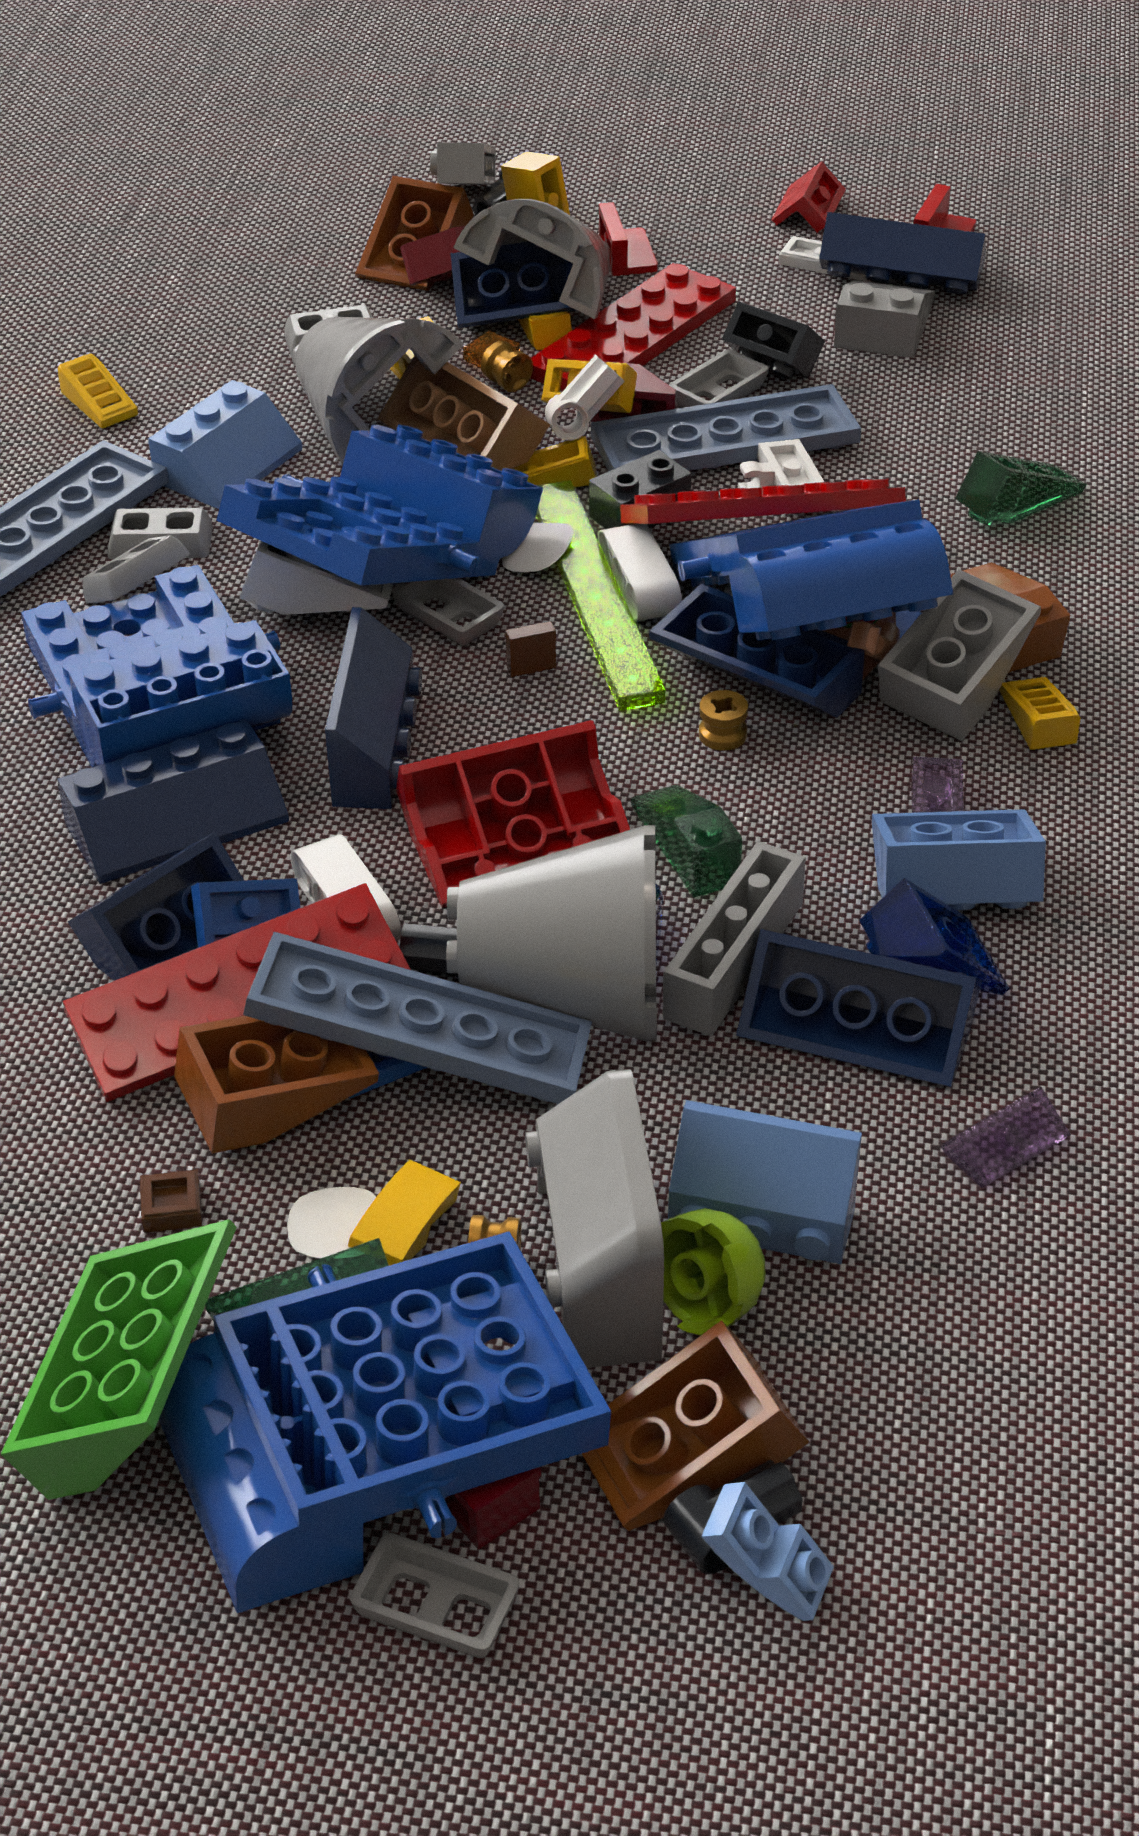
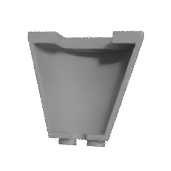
(552, 230)
(348, 355)
(566, 932)

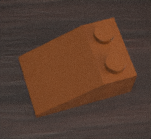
(409, 213)
(1050, 629)
(262, 1078)
(689, 1425)

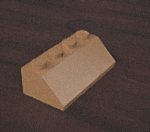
(464, 413)

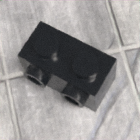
(773, 340)
(646, 475)

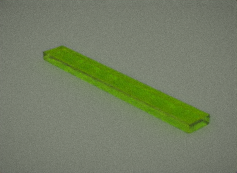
(601, 604)

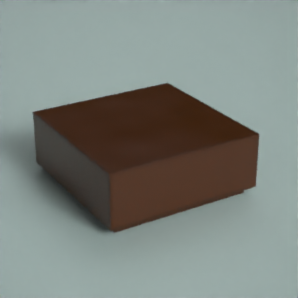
(531, 648)
(170, 1201)

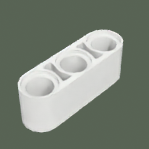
(640, 571)
(334, 867)

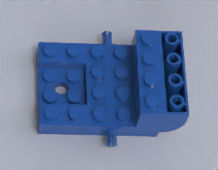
(394, 512)
(823, 569)
(167, 681)
(371, 1406)

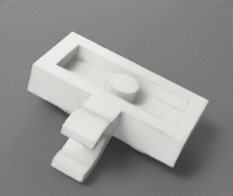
(780, 464)

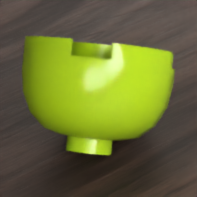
(710, 1269)

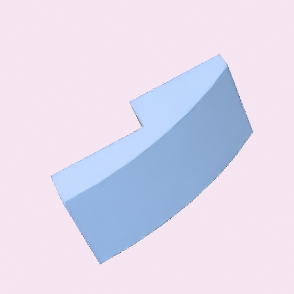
(771, 1558)

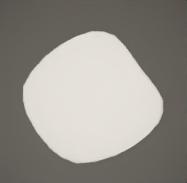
(540, 548)
(325, 1219)

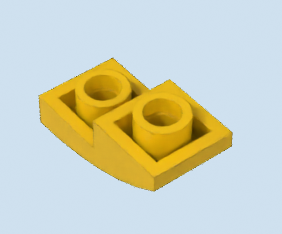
(406, 1211)

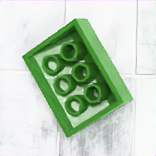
(114, 1359)

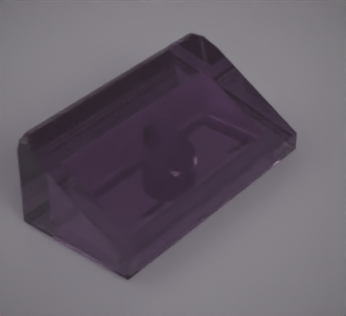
(1007, 1138)

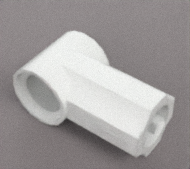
(585, 394)

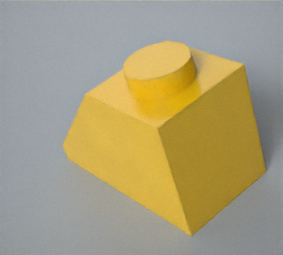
(535, 178)

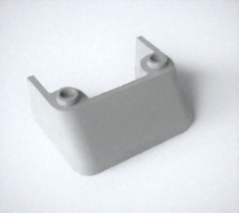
(602, 1221)

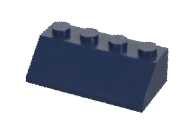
(902, 252)
(804, 668)
(370, 714)
(169, 797)
(858, 1007)

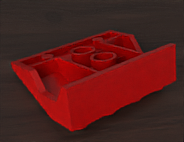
(507, 803)

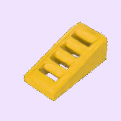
(546, 328)
(91, 387)
(620, 401)
(561, 463)
(1041, 712)

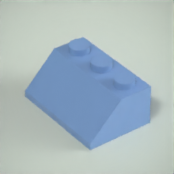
(223, 443)
(962, 856)
(772, 1173)

